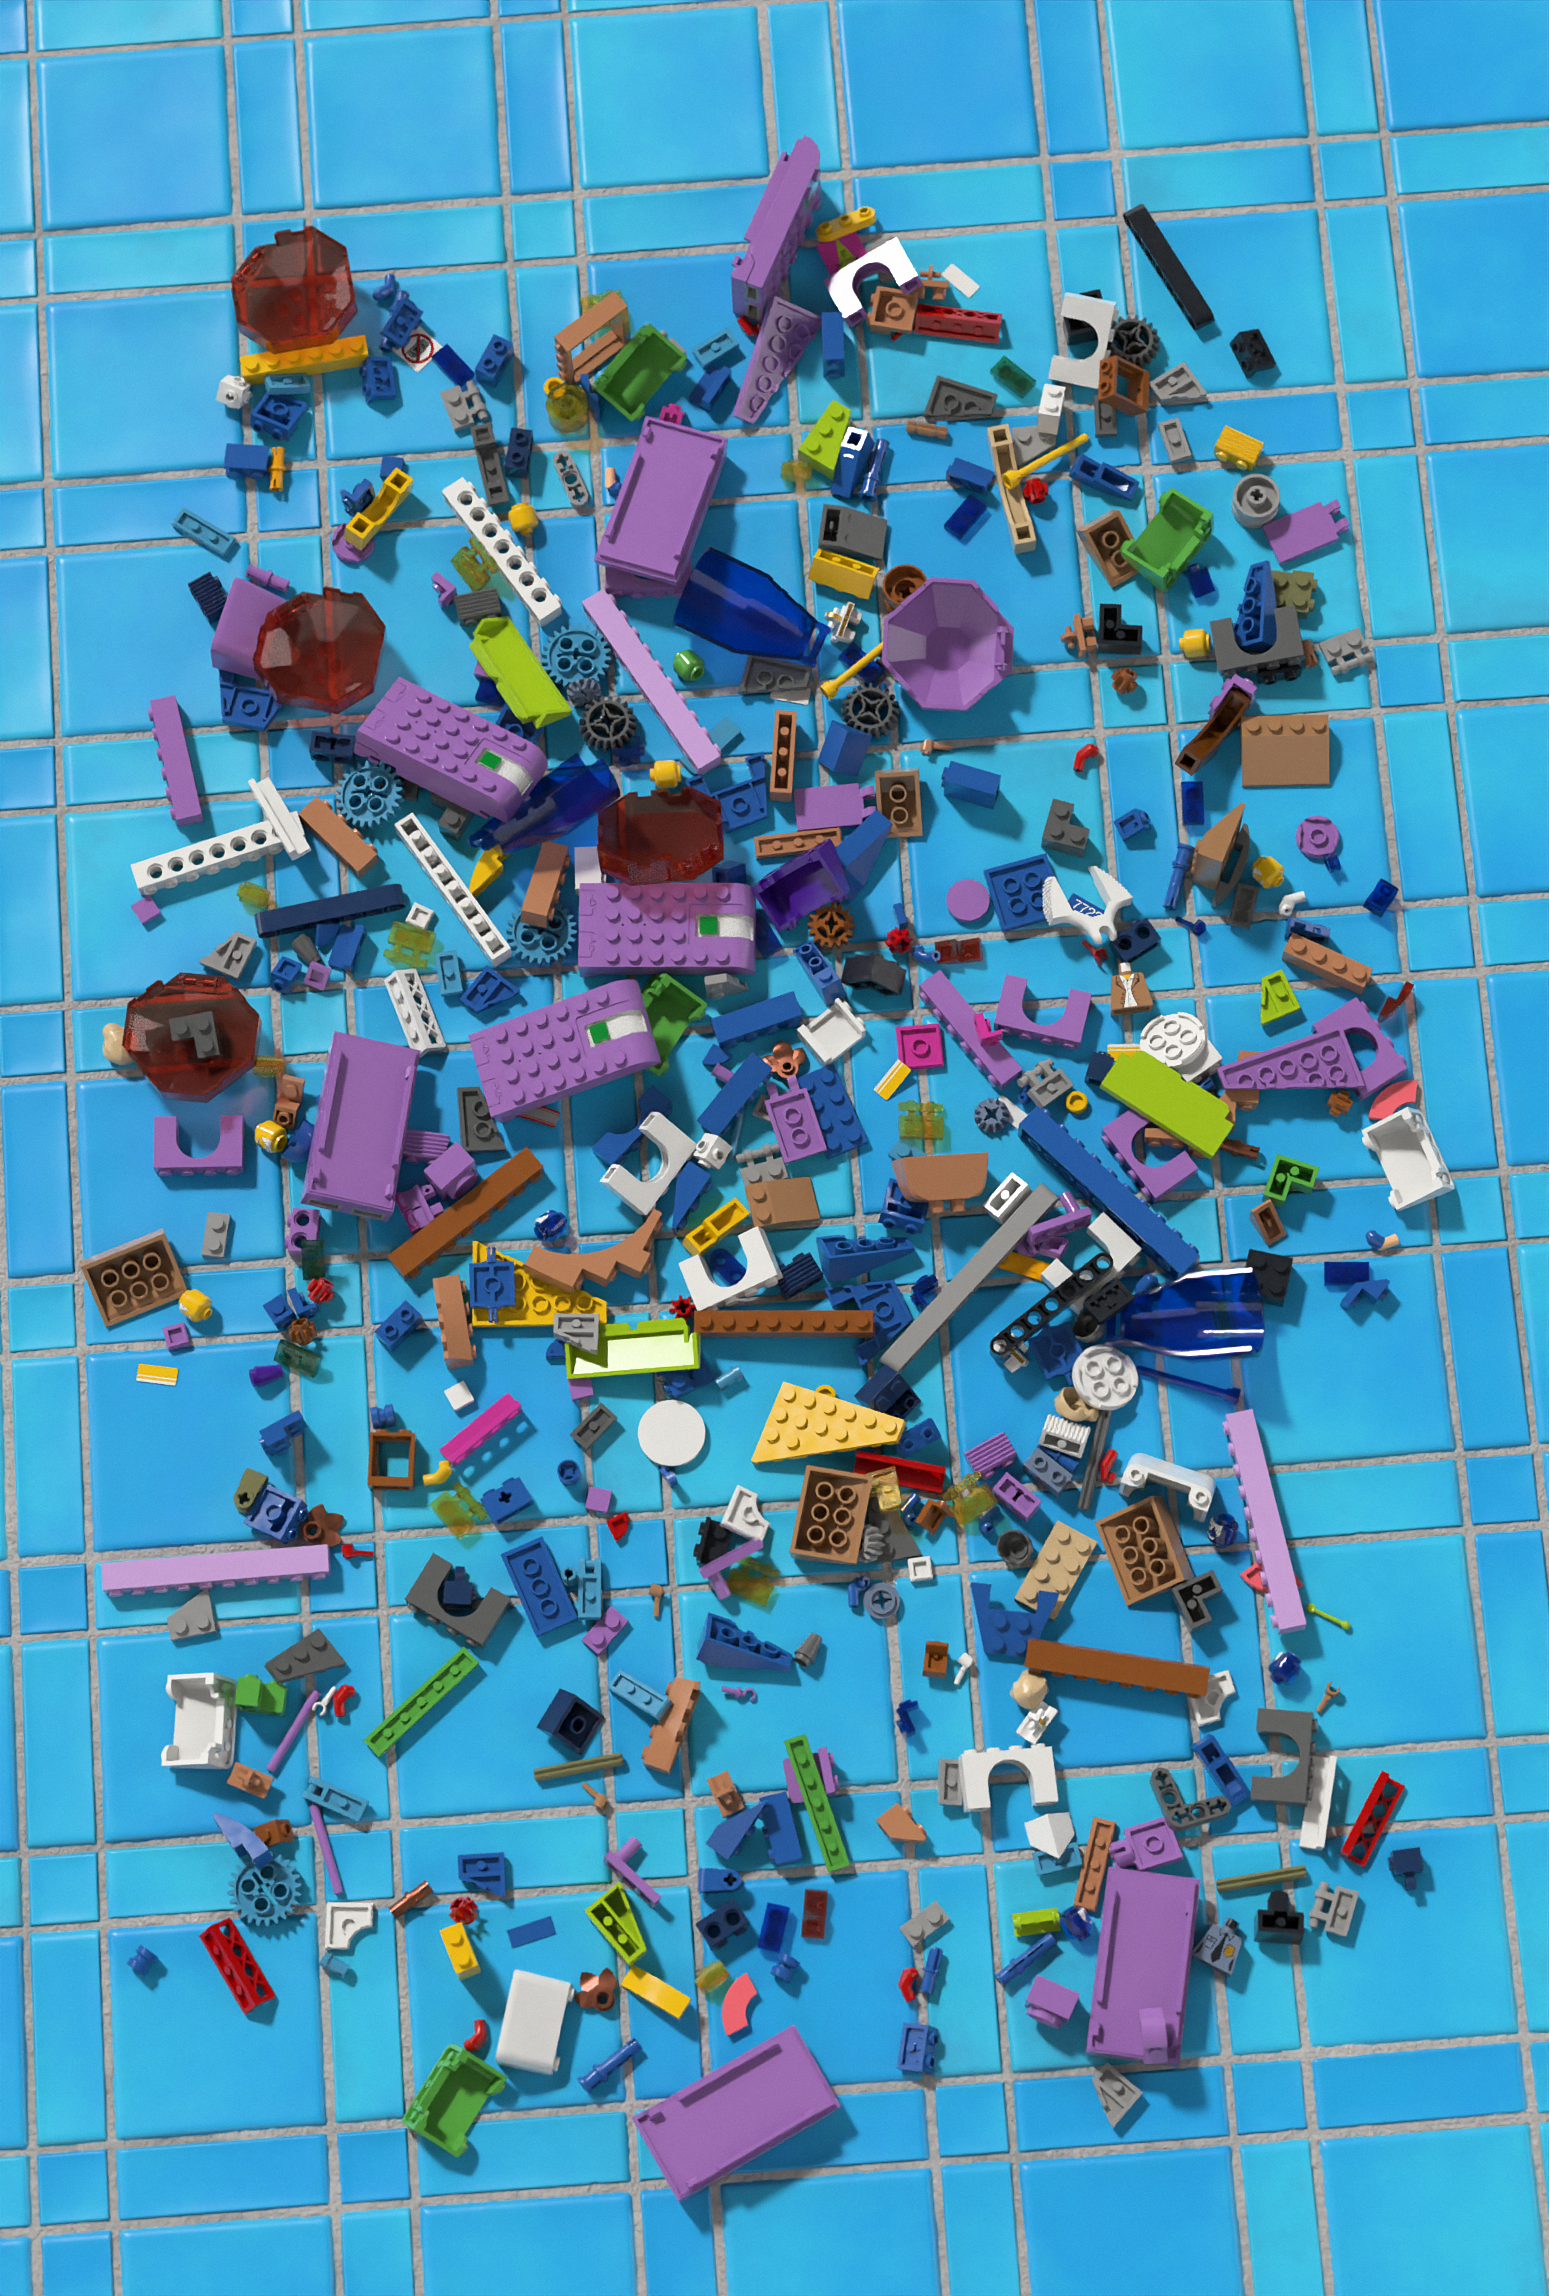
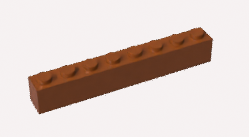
(466, 1214)
(785, 1324)
(1117, 1667)

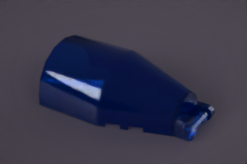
(745, 611)
(553, 807)
(1196, 1318)

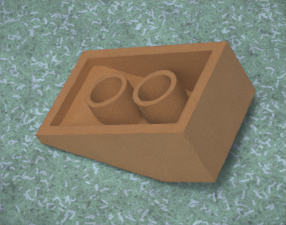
(1103, 543)
(900, 800)
(781, 1203)

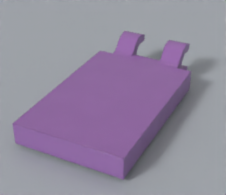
(1304, 531)
(832, 806)
(794, 1122)

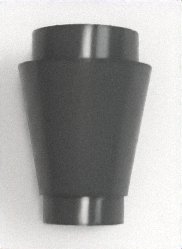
(305, 949)
(808, 1650)

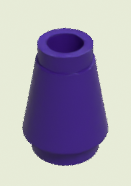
(264, 1375)

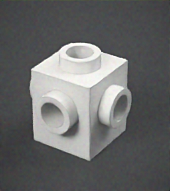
(234, 392)
(711, 1151)

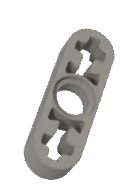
(572, 470)

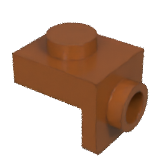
(933, 1515)
(935, 1659)
(275, 1832)

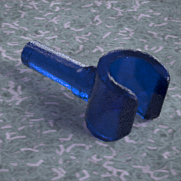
(1197, 928)

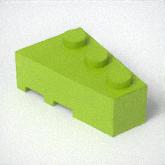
(825, 439)
(617, 1924)

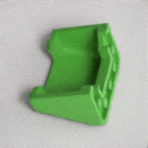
(639, 371)
(1169, 540)
(669, 1011)
(452, 2099)

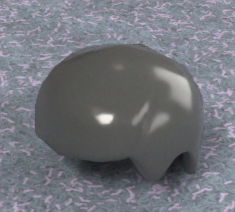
(1087, 1329)
(1014, 1547)

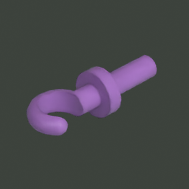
(737, 1692)

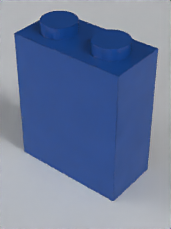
(833, 344)
(971, 784)

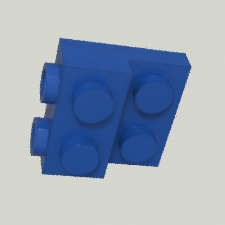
(277, 416)
(510, 722)
(900, 1212)
(683, 1382)
(276, 1436)
(276, 1514)

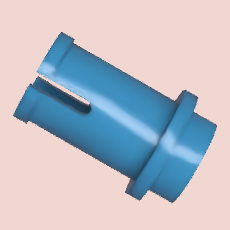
(729, 1378)
(572, 1580)
(334, 1964)

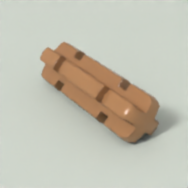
(926, 429)

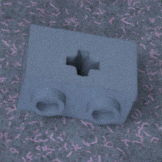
(1047, 1472)

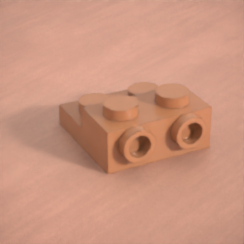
(892, 311)

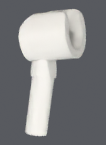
(966, 1661)
(325, 1701)

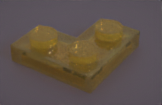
(887, 1489)

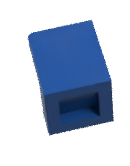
(729, 872)

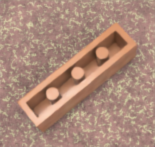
(783, 756)
(338, 837)
(545, 884)
(1327, 963)

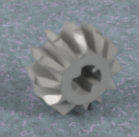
(870, 1544)

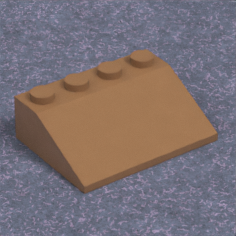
(1284, 750)
(1216, 848)
(134, 1277)
(830, 1516)
(1144, 1550)

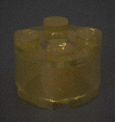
(577, 411)

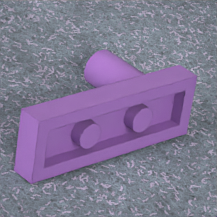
(1070, 1222)
(713, 1569)
(616, 1863)

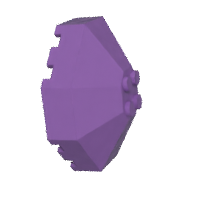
(947, 645)

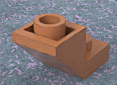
(289, 1102)

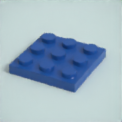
(1018, 891)

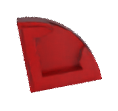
(618, 1526)

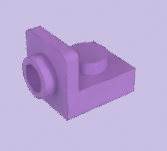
(443, 586)

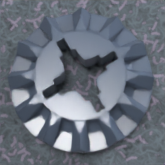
(588, 686)
(991, 1125)
(872, 1595)

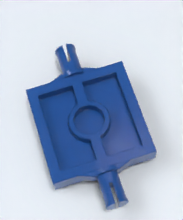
(492, 1285)
(1055, 1351)

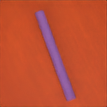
(294, 1729)
(326, 1850)

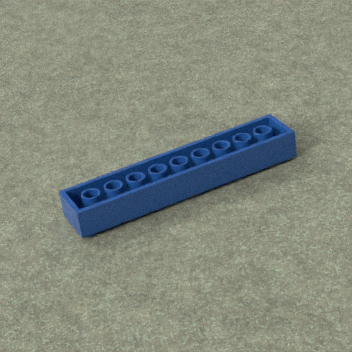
(1107, 1193)

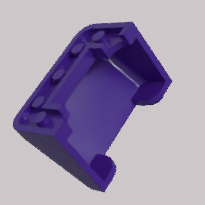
(802, 886)

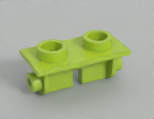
(1036, 1922)

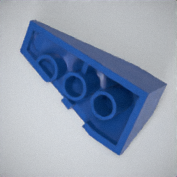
(1256, 619)
(861, 850)
(849, 1258)
(728, 1646)

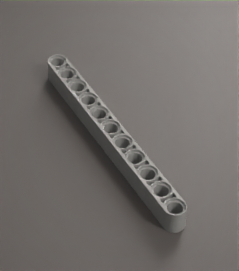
(969, 1279)

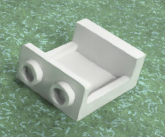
(832, 1032)

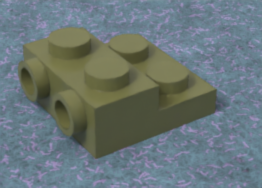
(1295, 590)

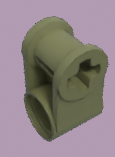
(249, 1487)

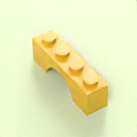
(391, 495)

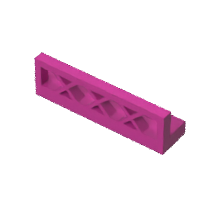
(481, 1430)

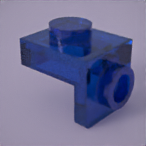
(1199, 580)
(629, 756)
(1381, 898)
(923, 1286)
(904, 1723)

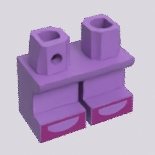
(415, 1208)

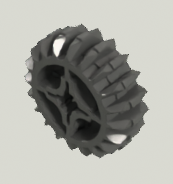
(1142, 352)
(883, 700)
(599, 726)

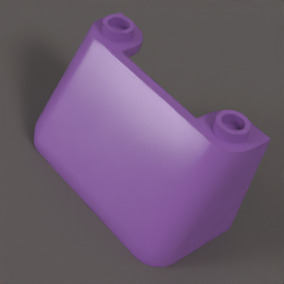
(240, 625)

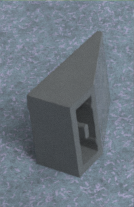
(852, 533)

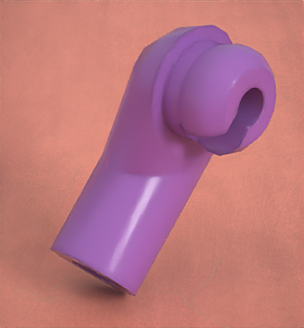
(1030, 1251)

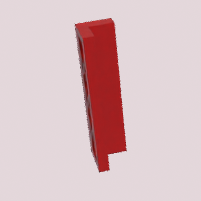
(958, 323)
(910, 1473)
(1371, 1801)
(232, 1966)

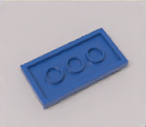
(833, 1111)
(539, 1587)

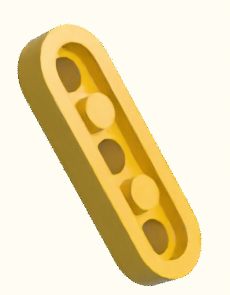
(846, 224)

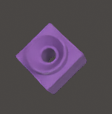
(452, 1173)
(1050, 2002)

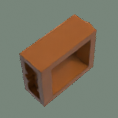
(1138, 379)
(391, 1483)

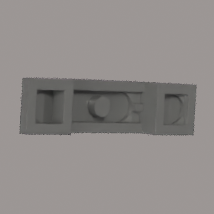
(489, 464)
(1225, 890)

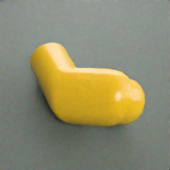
(440, 1476)

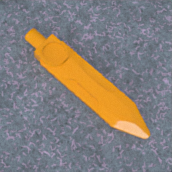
(1024, 1265)

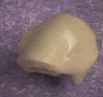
(112, 1044)
(1073, 1407)
(1029, 1689)

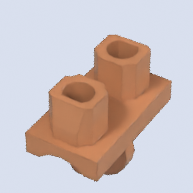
(939, 287)
(1080, 626)
(250, 1780)
(725, 1794)

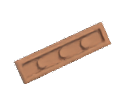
(793, 843)
(1094, 1864)

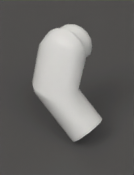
(1289, 901)

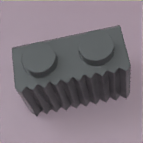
(476, 606)

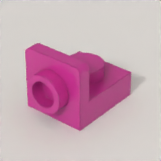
(672, 414)
(983, 1031)

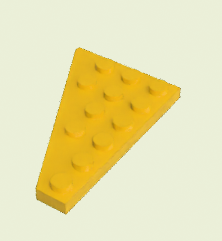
(535, 1299)
(816, 1423)

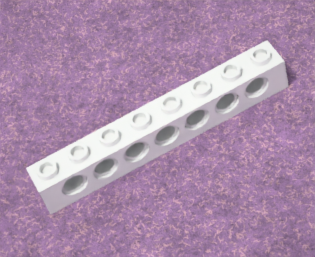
(543, 611)
(206, 850)
(453, 890)

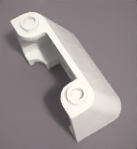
(1409, 1158)
(1145, 1467)
(202, 1721)
(533, 2023)

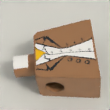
(1129, 992)

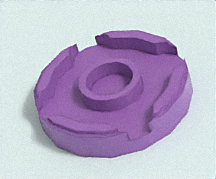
(348, 552)
(1317, 837)
(967, 900)

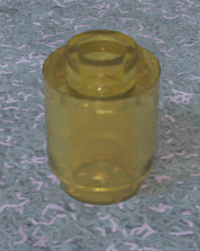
(796, 471)
(253, 895)
(269, 1066)
(711, 1976)

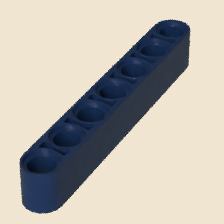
(330, 910)

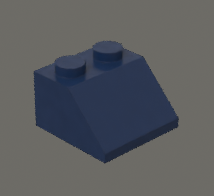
(570, 1721)

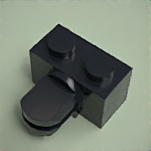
(1277, 1922)

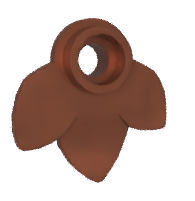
(785, 1057)
(326, 1527)
(596, 1987)

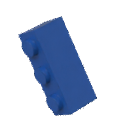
(781, 1831)

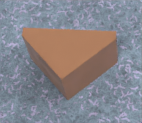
(1267, 1222)

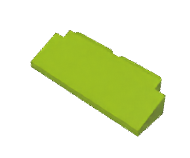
(517, 673)
(1169, 1101)
(648, 1349)

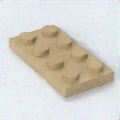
(1056, 1567)

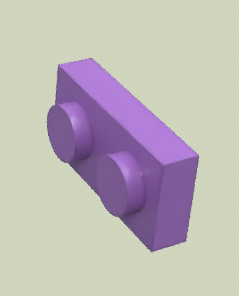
(605, 1631)

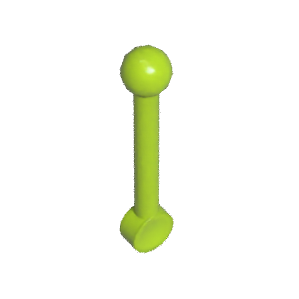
(1311, 1608)

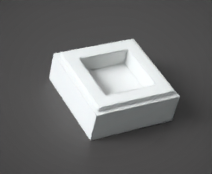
(420, 916)
(459, 1396)
(920, 1569)

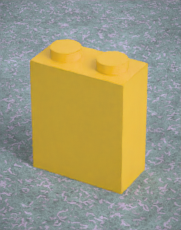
(460, 1951)

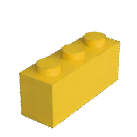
(843, 574)

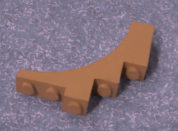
(1243, 1099)
(601, 1267)

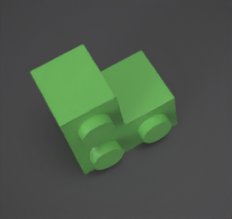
(1289, 1174)
(259, 1697)

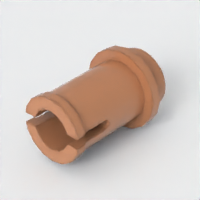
(1309, 654)

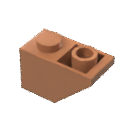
(899, 1826)

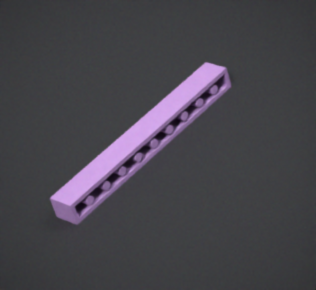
(651, 682)
(1264, 1521)
(216, 1569)

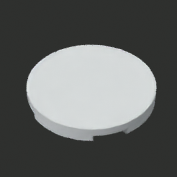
(1173, 1039)
(1105, 1377)
(671, 1433)

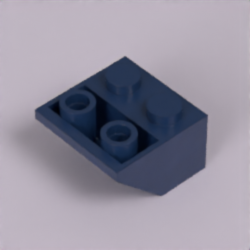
(888, 1394)

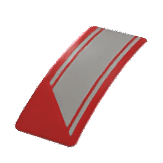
(542, 1115)

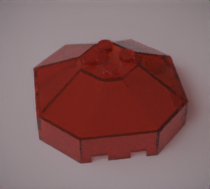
(295, 291)
(321, 650)
(660, 837)
(175, 1066)

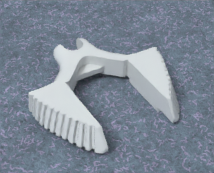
(1112, 893)

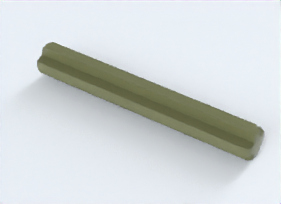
(578, 1767)
(1261, 1878)

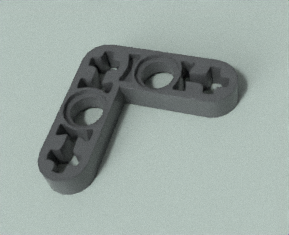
(1179, 1809)

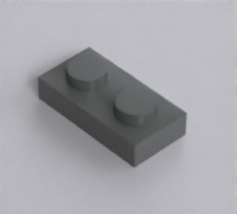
(1104, 419)
(593, 1426)

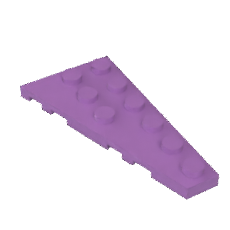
(777, 350)
(1307, 1063)

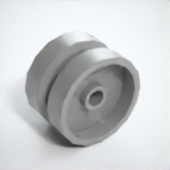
(1255, 501)

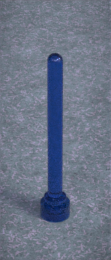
(1230, 1395)

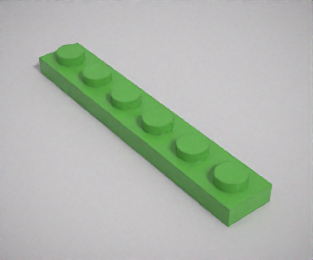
(421, 1702)
(816, 1803)

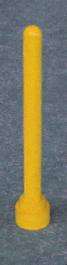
(1012, 478)
(830, 689)

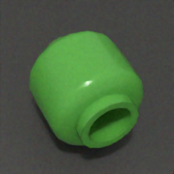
(688, 665)

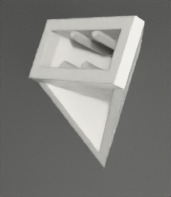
(1050, 1833)

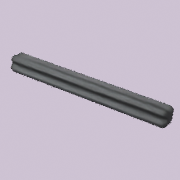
(1094, 1460)

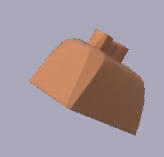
(942, 1179)

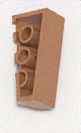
(453, 1321)
(671, 1728)

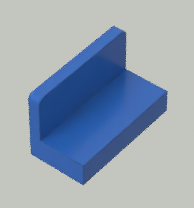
(710, 387)
(969, 476)
(347, 947)

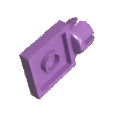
(1146, 1846)

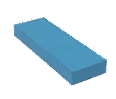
(204, 532)
(722, 735)
(639, 1694)

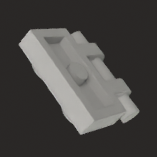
(457, 408)
(1343, 646)
(1050, 1088)
(767, 1171)
(1340, 1911)

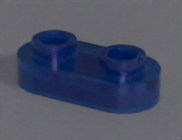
(727, 1269)

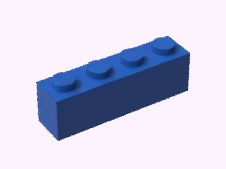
(756, 1020)
(734, 1094)

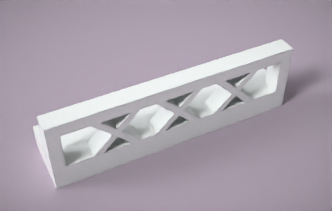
(279, 818)
(410, 1012)
(1317, 1810)

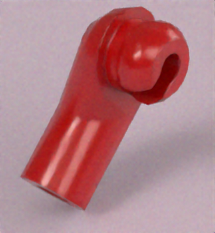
(748, 328)
(1085, 752)
(1106, 1465)
(340, 1697)
(905, 1983)
(478, 2038)

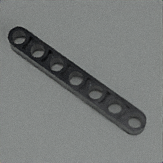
(1168, 267)
(1045, 1315)

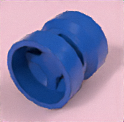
(380, 1417)
(566, 1469)
(141, 1961)
(782, 1972)

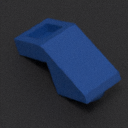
(1371, 1290)

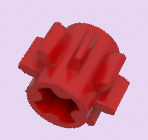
(1035, 491)
(898, 940)
(320, 1290)
(682, 1302)
(463, 1910)

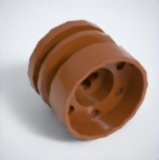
(900, 584)

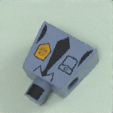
(1219, 1947)

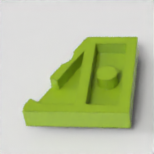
(1276, 998)

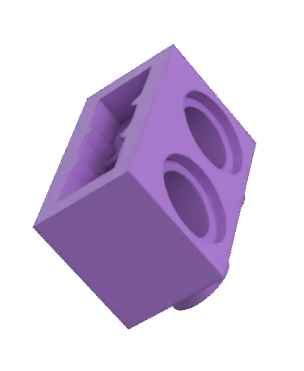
(297, 1232)
(1016, 1497)

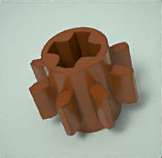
(1124, 680)
(1339, 1103)
(302, 1331)

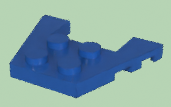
(246, 705)
(743, 802)
(889, 1311)
(1006, 1630)

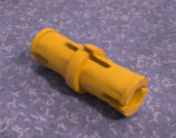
(277, 469)

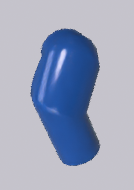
(385, 291)
(927, 958)
(1146, 1282)
(908, 1513)
(985, 1522)

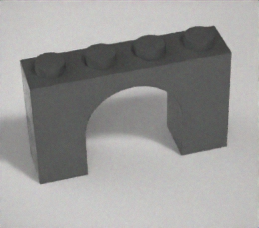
(1286, 650)
(475, 1627)
(1293, 1788)

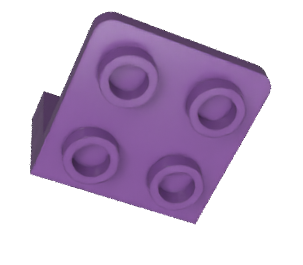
(1244, 685)
(823, 1762)

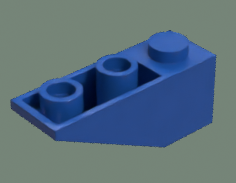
(851, 461)
(820, 973)
(689, 1189)
(730, 1833)

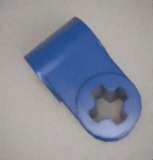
(713, 1880)

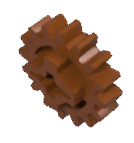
(822, 926)

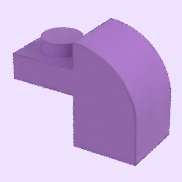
(1153, 2035)

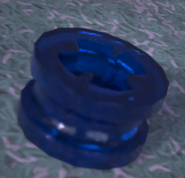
(1332, 862)

